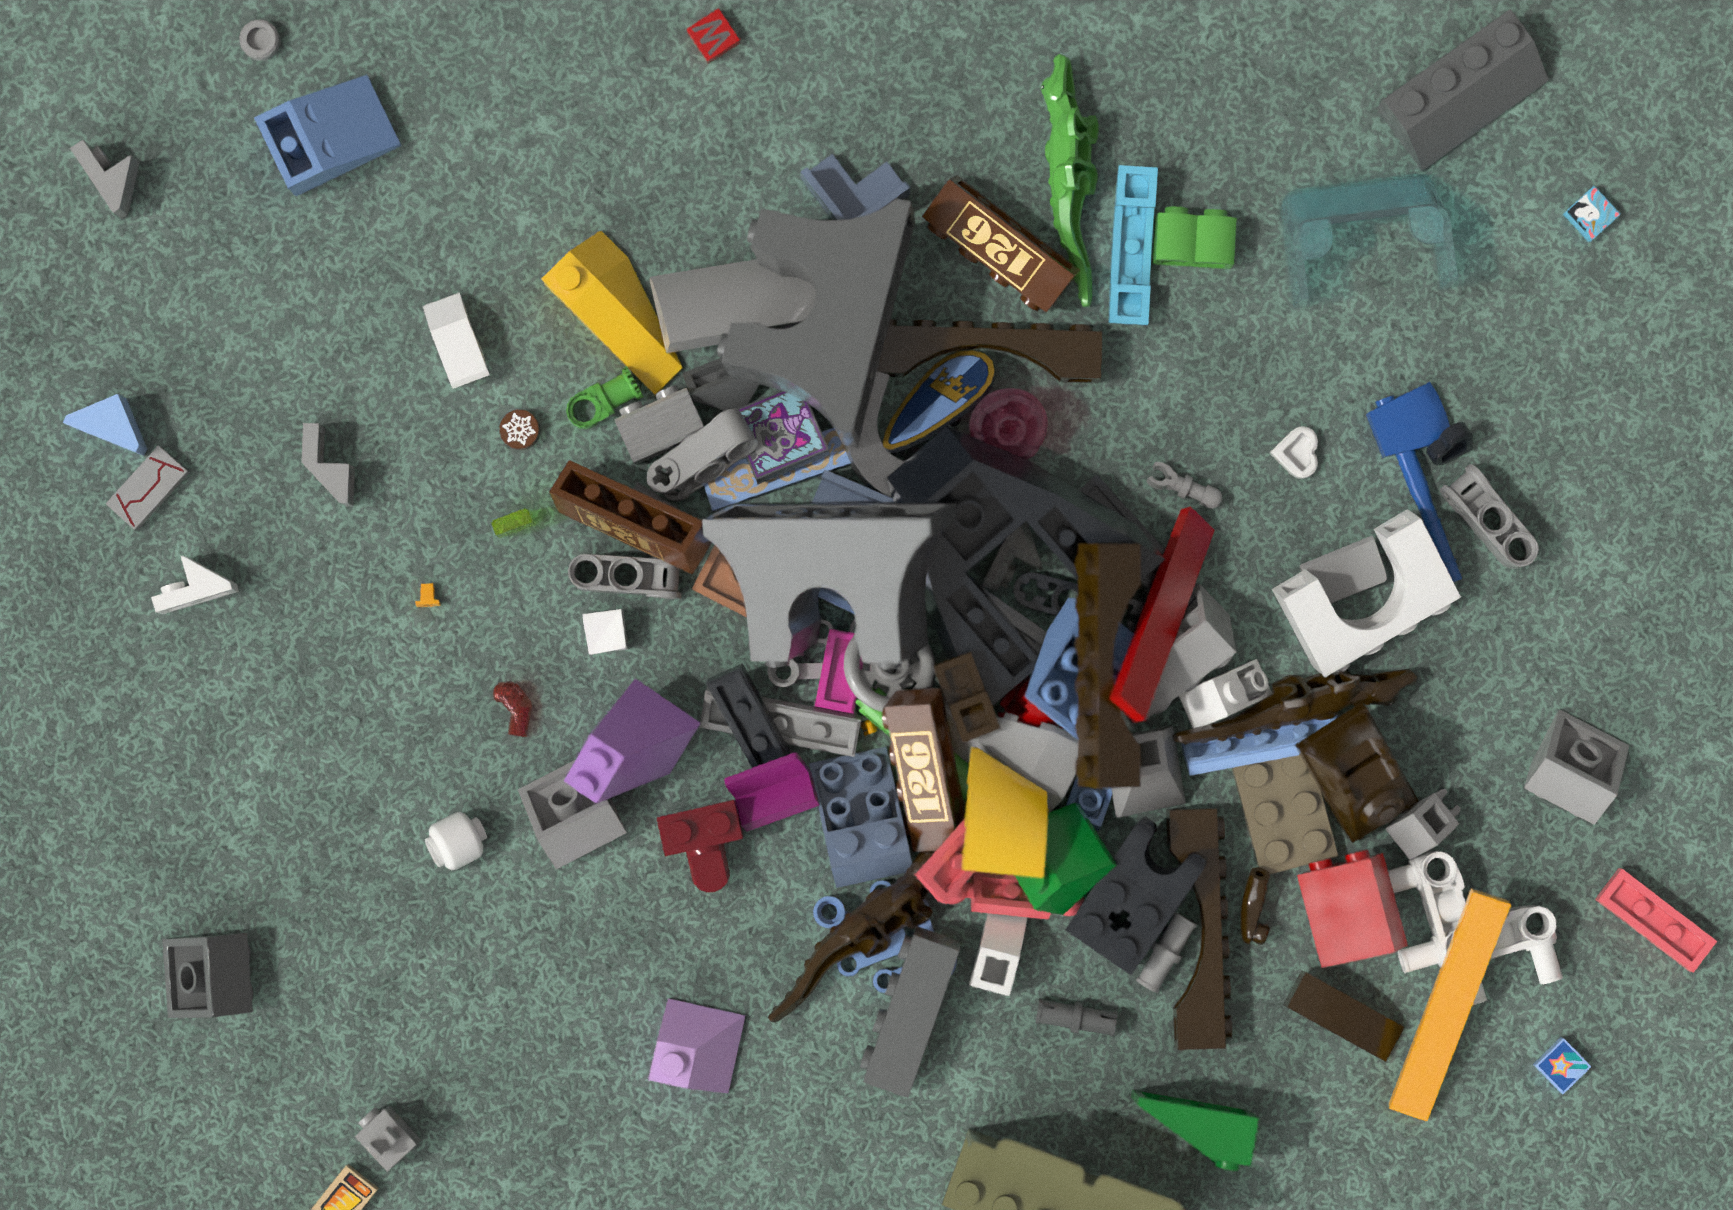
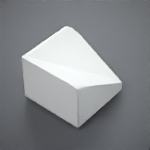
(605, 631)

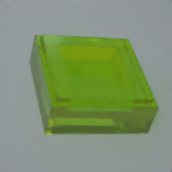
(513, 523)

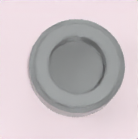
(259, 40)

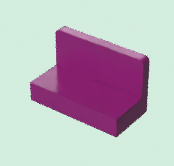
(773, 791)

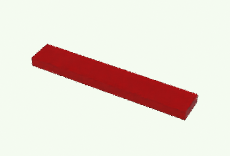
(1162, 615)

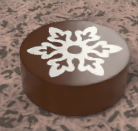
(519, 429)

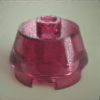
(1010, 421)

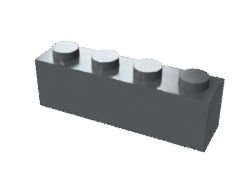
(911, 1012)

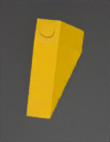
(610, 301)

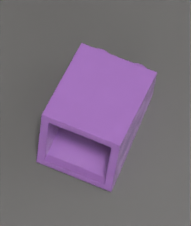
(632, 745)

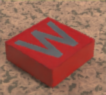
(713, 36)

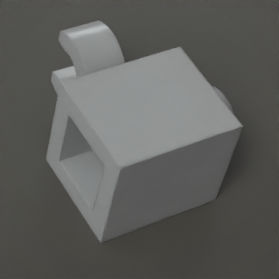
(1424, 825)
(386, 1136)

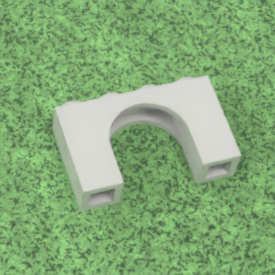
(1419, 590)

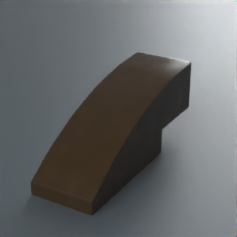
(1343, 1015)

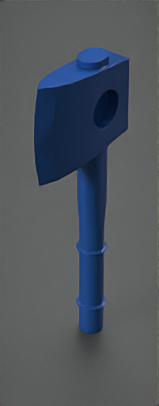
(1399, 430)

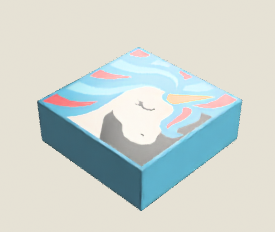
(1591, 214)

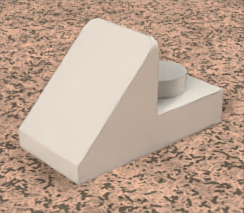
(202, 587)

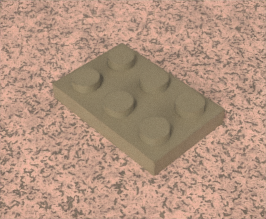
(1284, 814)

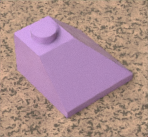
(696, 1047)

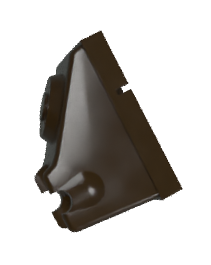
(1357, 773)

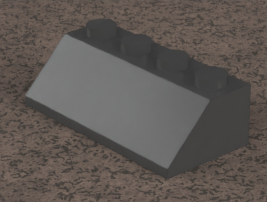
(1464, 90)

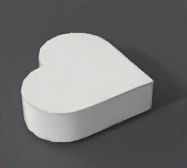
(1297, 452)

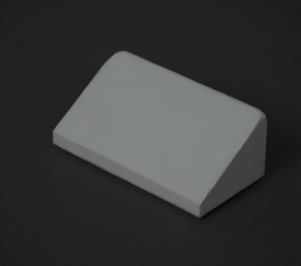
(1348, 569)

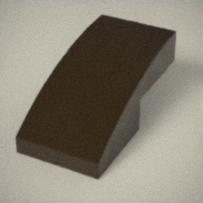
(966, 696)

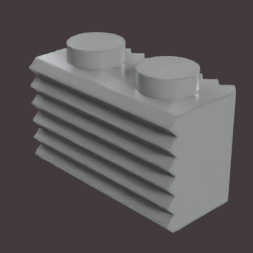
(659, 425)

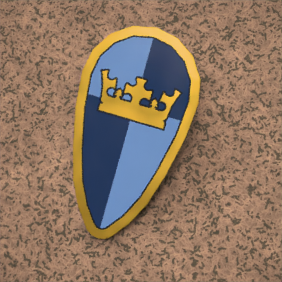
(940, 399)

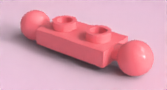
(1001, 895)

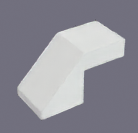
(456, 340)

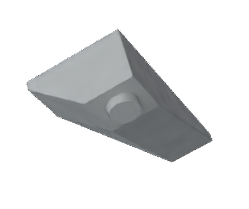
(1038, 754)

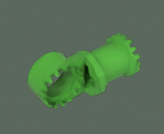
(605, 398)

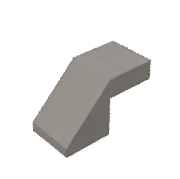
(333, 476)

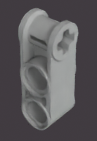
(702, 456)
(1472, 507)
(648, 581)

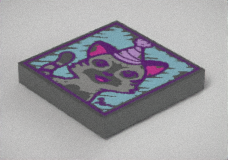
(785, 435)

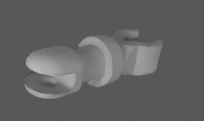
(1208, 496)

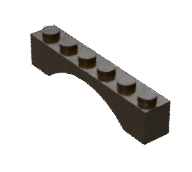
(1064, 354)
(1106, 584)
(1200, 1010)

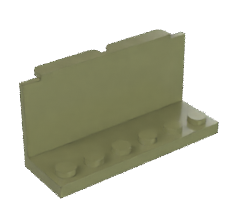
(1018, 1177)

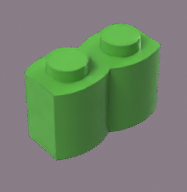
(1194, 239)

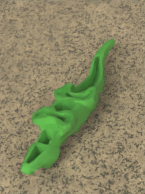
(1070, 167)

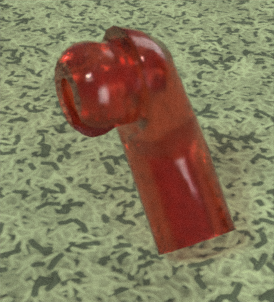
(517, 704)

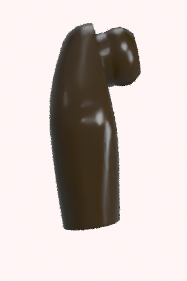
(1252, 904)

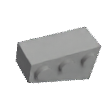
(1200, 646)

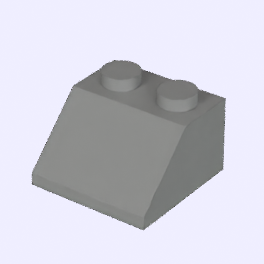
(1577, 767)
(566, 820)

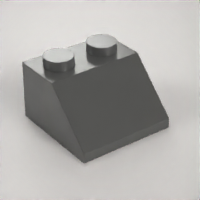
(207, 976)

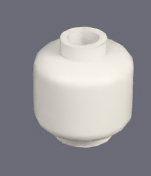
(455, 840)

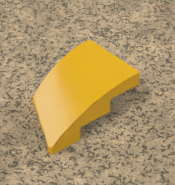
(1003, 820)

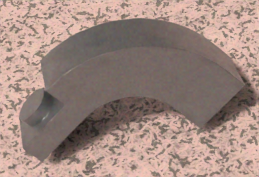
(871, 459)

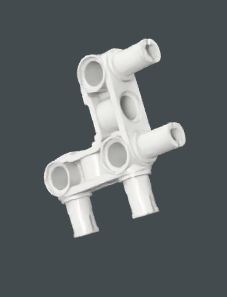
(1443, 907)

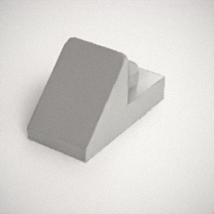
(114, 184)

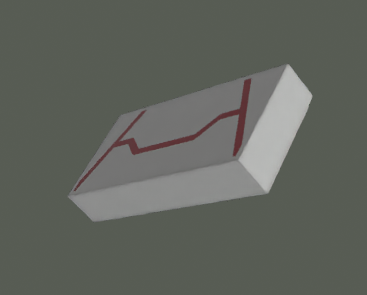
(147, 488)

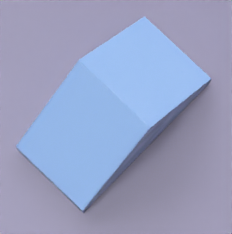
(110, 421)

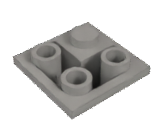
(1159, 775)

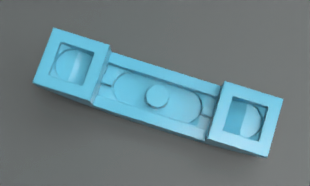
(1132, 245)

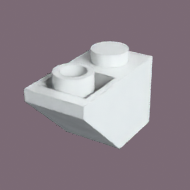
(1225, 694)
(998, 953)

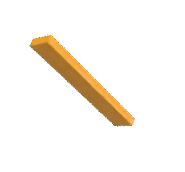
(1449, 1004)

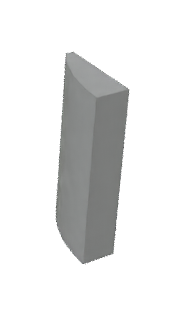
(703, 302)

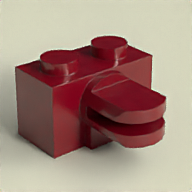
(702, 837)

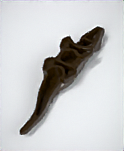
(1303, 700)
(863, 931)

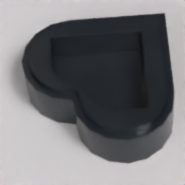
(1451, 444)

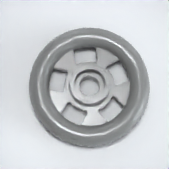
(862, 681)

